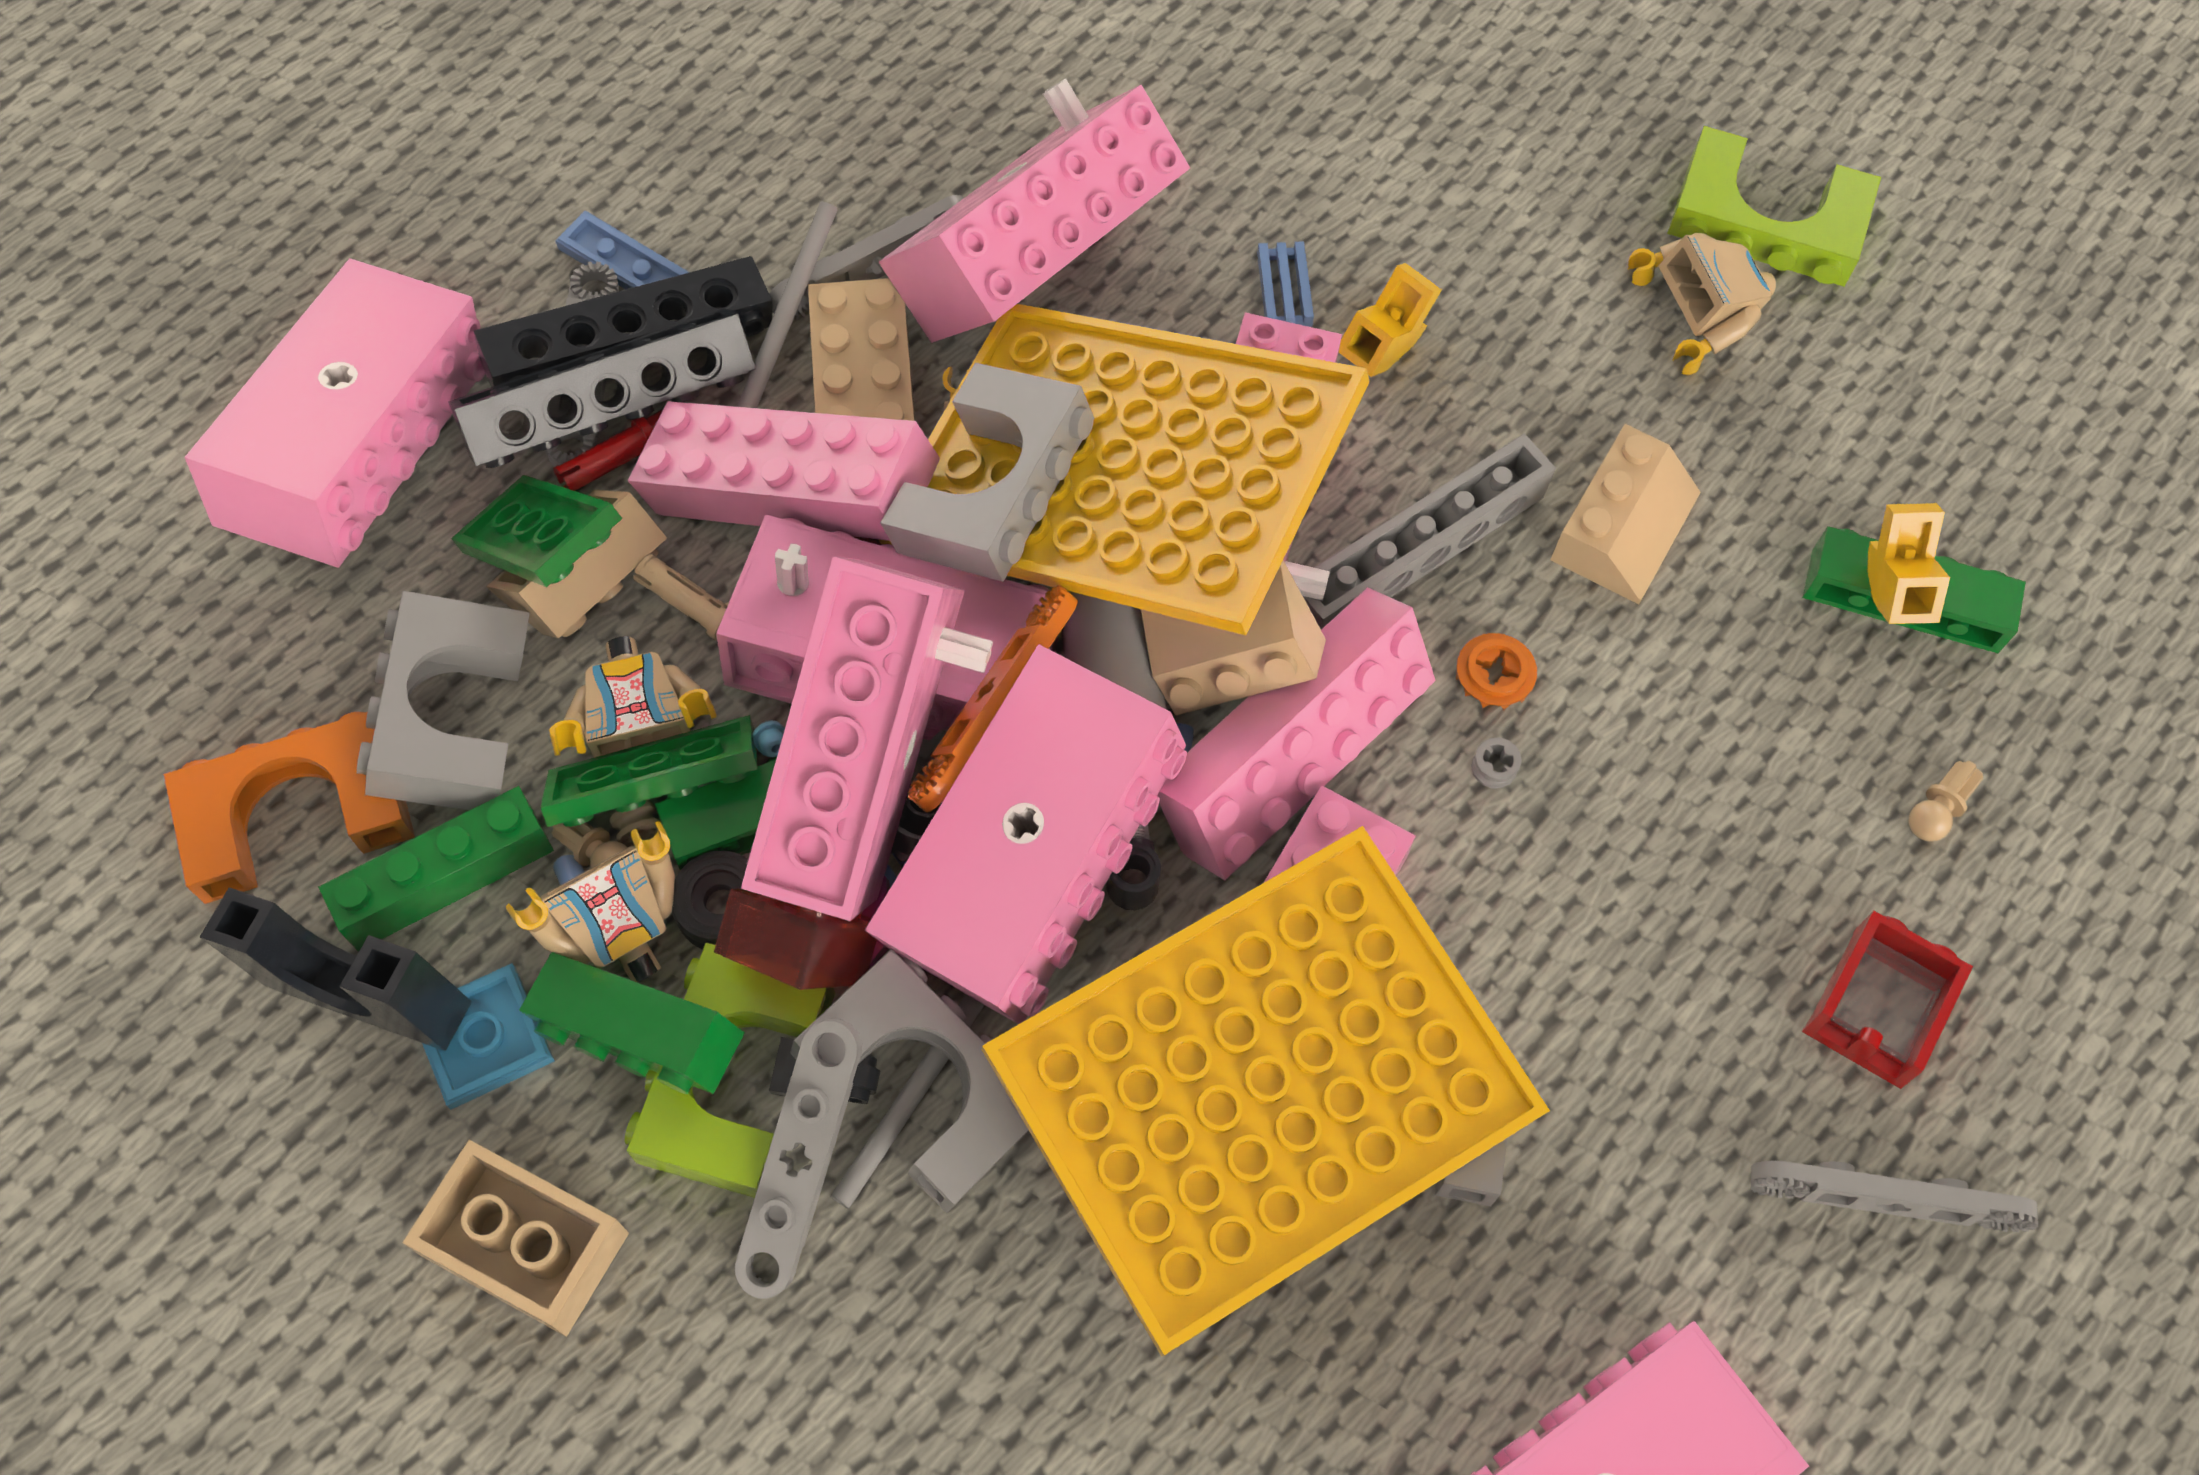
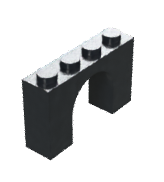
(378, 986)

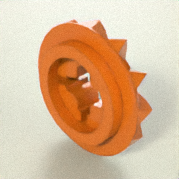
(1517, 665)

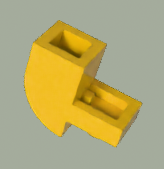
(1391, 326)
(1902, 565)

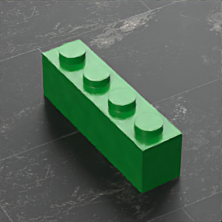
(1978, 608)
(716, 816)
(436, 868)
(633, 1022)

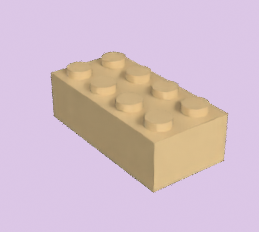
(860, 350)

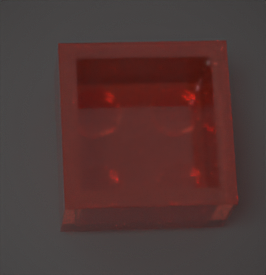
(794, 942)

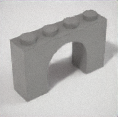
(990, 527)
(406, 754)
(898, 1005)

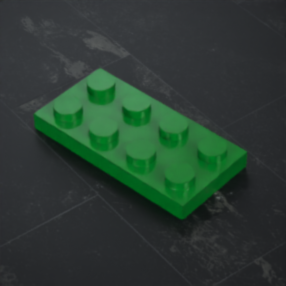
(537, 530)
(649, 770)

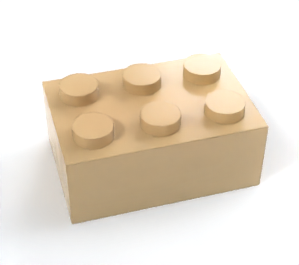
(517, 1237)

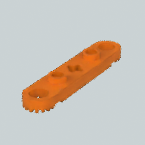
(970, 725)

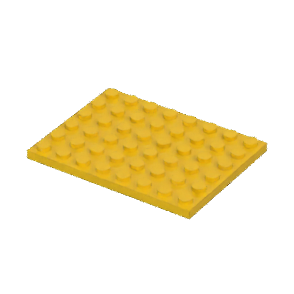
(1189, 464)
(1262, 1087)

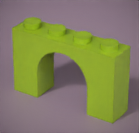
(1818, 247)
(678, 1133)

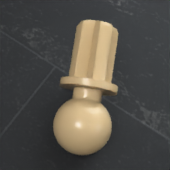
(1934, 817)
(588, 843)

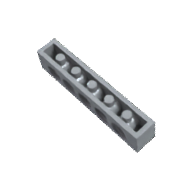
(1436, 527)

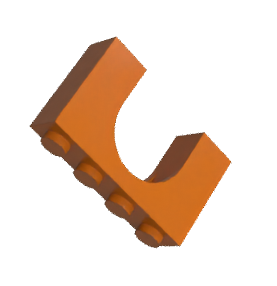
(216, 797)

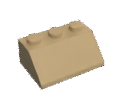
(1628, 515)
(595, 575)
(1212, 666)

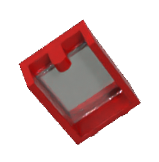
(1888, 999)

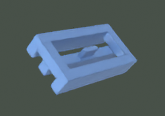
(1282, 255)

